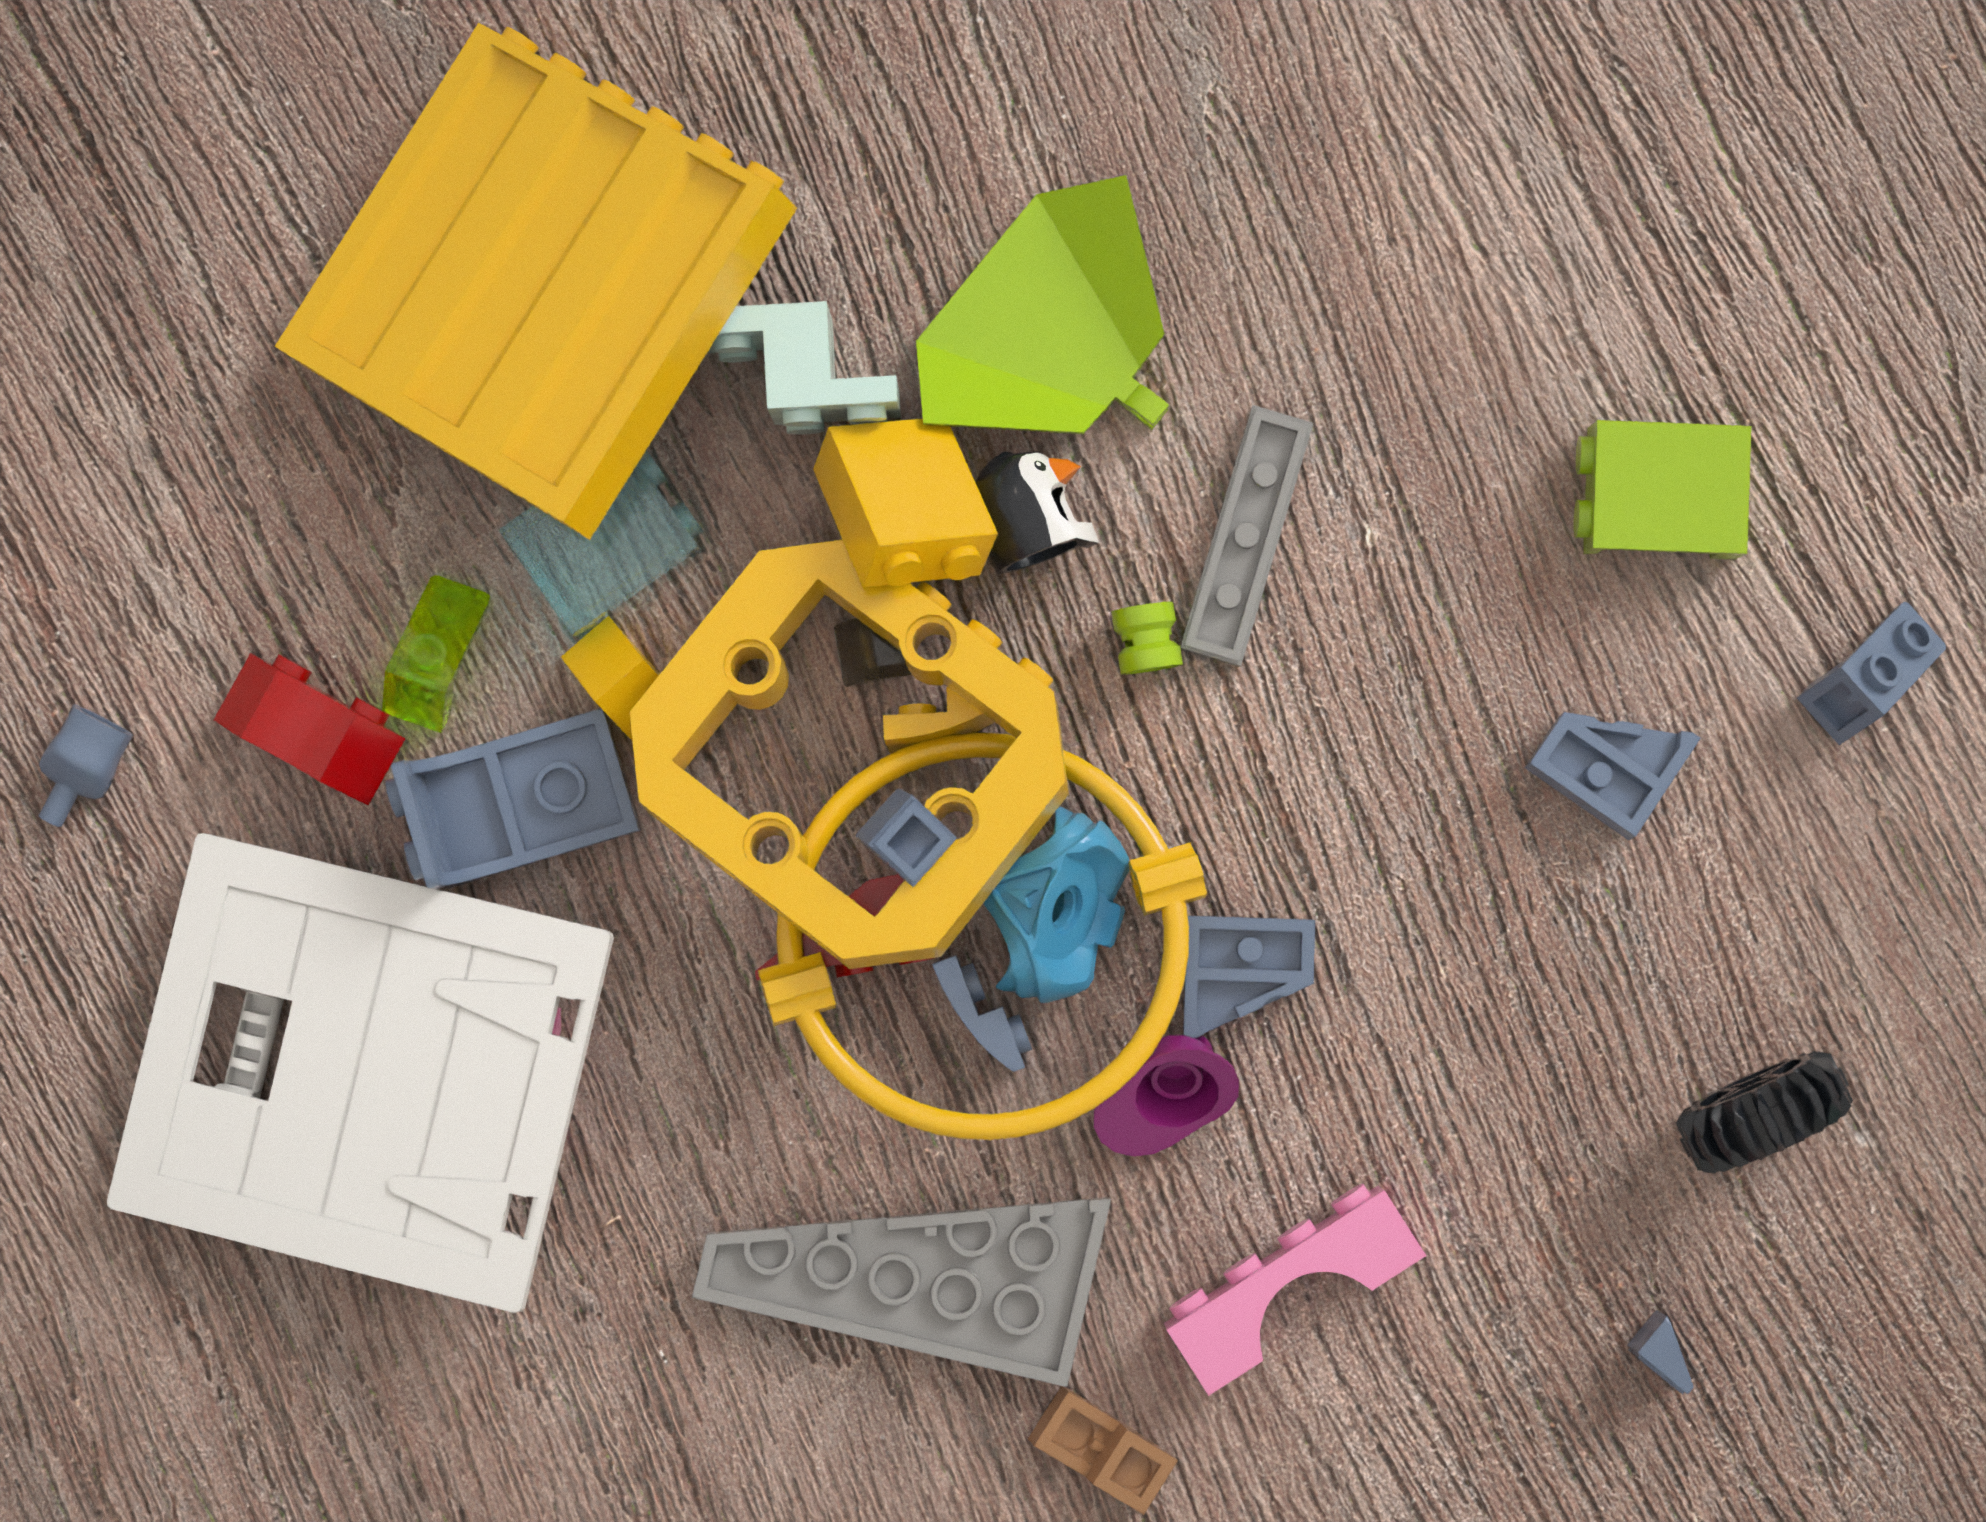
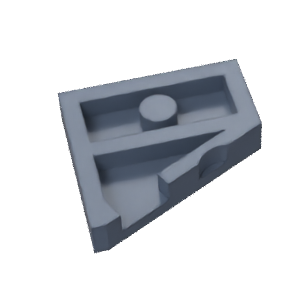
(1611, 767)
(1243, 966)

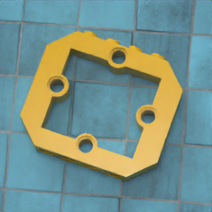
(703, 688)

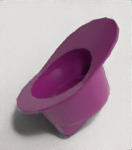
(1167, 1098)

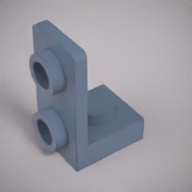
(1873, 674)

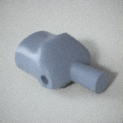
(81, 761)

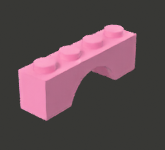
(1222, 1329)

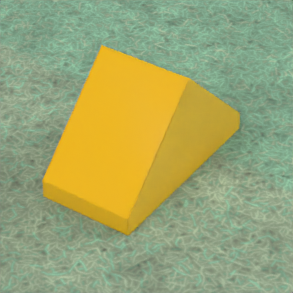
(611, 671)

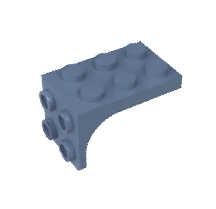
(512, 801)

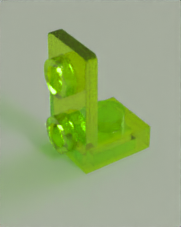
(431, 652)

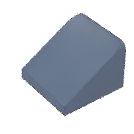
(906, 836)
(1659, 1350)

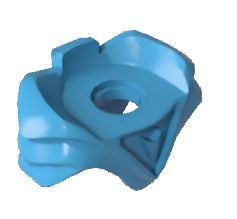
(1060, 908)

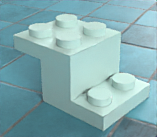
(801, 367)

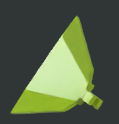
(1049, 321)

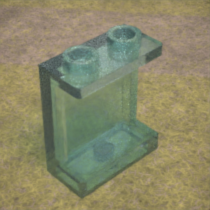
(626, 553)

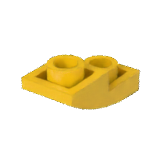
(923, 722)

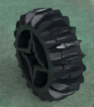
(1764, 1112)

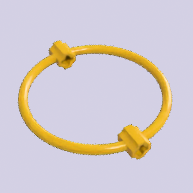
(1161, 882)

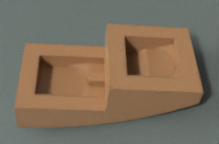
(1102, 1449)

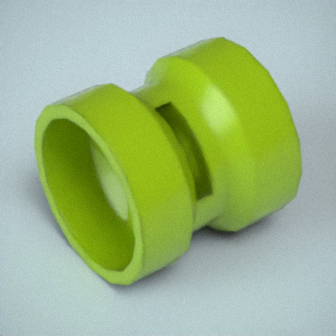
(1146, 638)

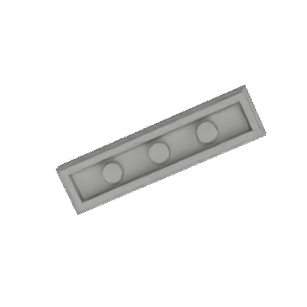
(1246, 536)

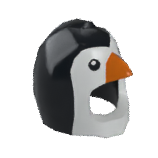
(1030, 510)

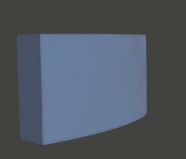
(999, 1035)

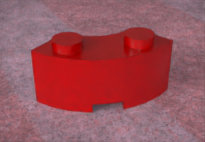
(310, 728)

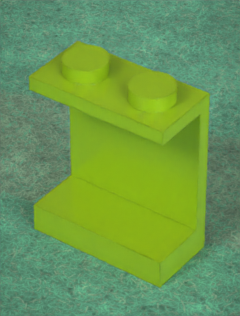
(1664, 488)

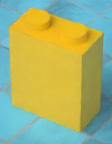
(904, 502)

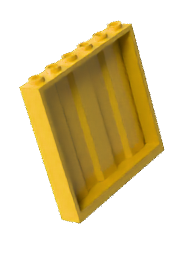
(538, 275)

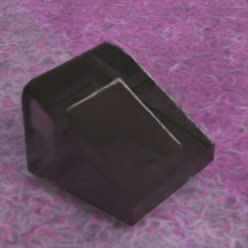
(866, 655)

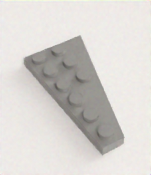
(958, 1284)

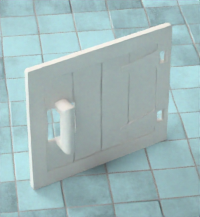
(405, 1078)

